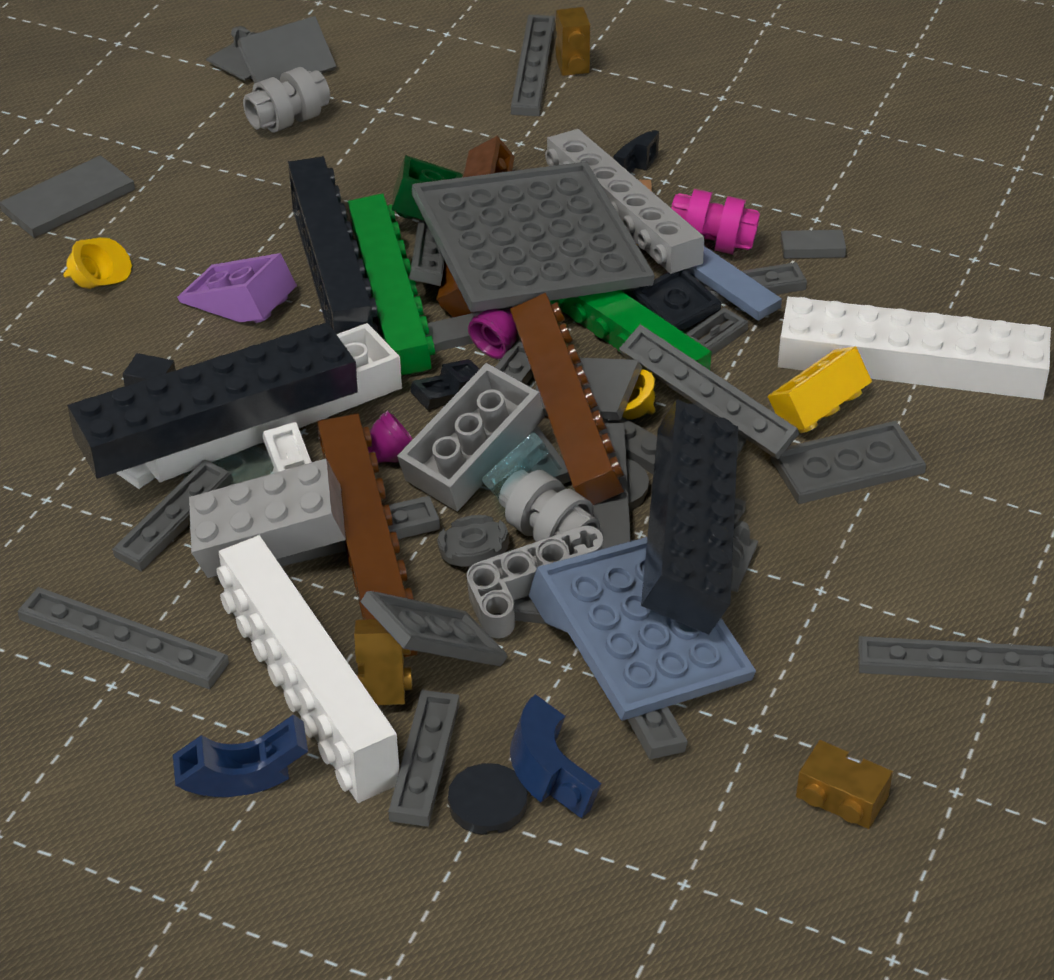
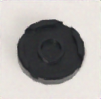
(487, 798)

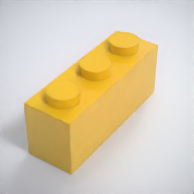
(821, 389)

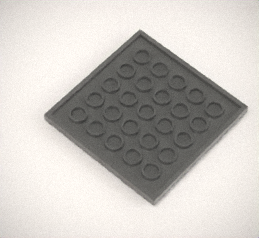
(531, 235)

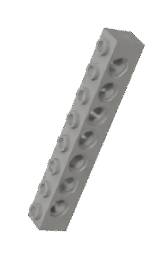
(647, 218)

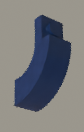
(542, 764)
(240, 768)

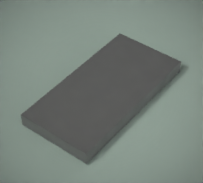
(67, 196)
(848, 462)
(433, 628)

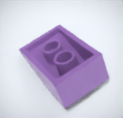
(241, 288)

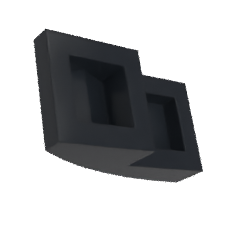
(639, 152)
(440, 389)

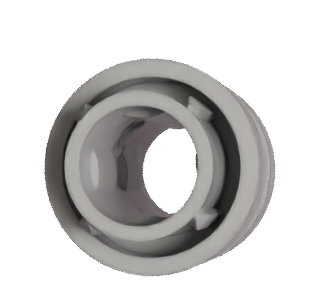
(276, 103)
(542, 506)

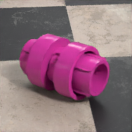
(727, 224)

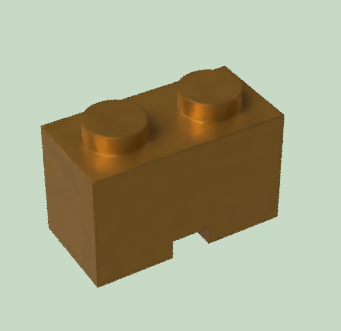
(573, 41)
(381, 663)
(843, 785)

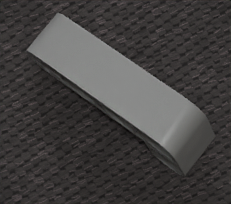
(506, 586)

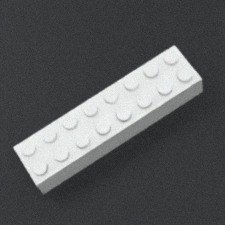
(920, 346)
(377, 375)
(309, 669)

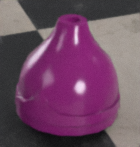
(493, 332)
(388, 438)

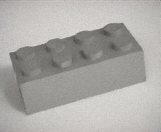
(471, 436)
(287, 509)

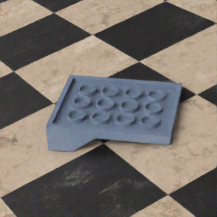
(631, 650)

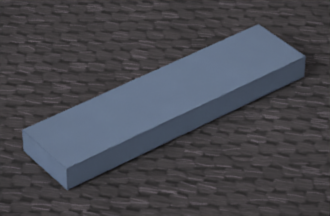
(735, 286)

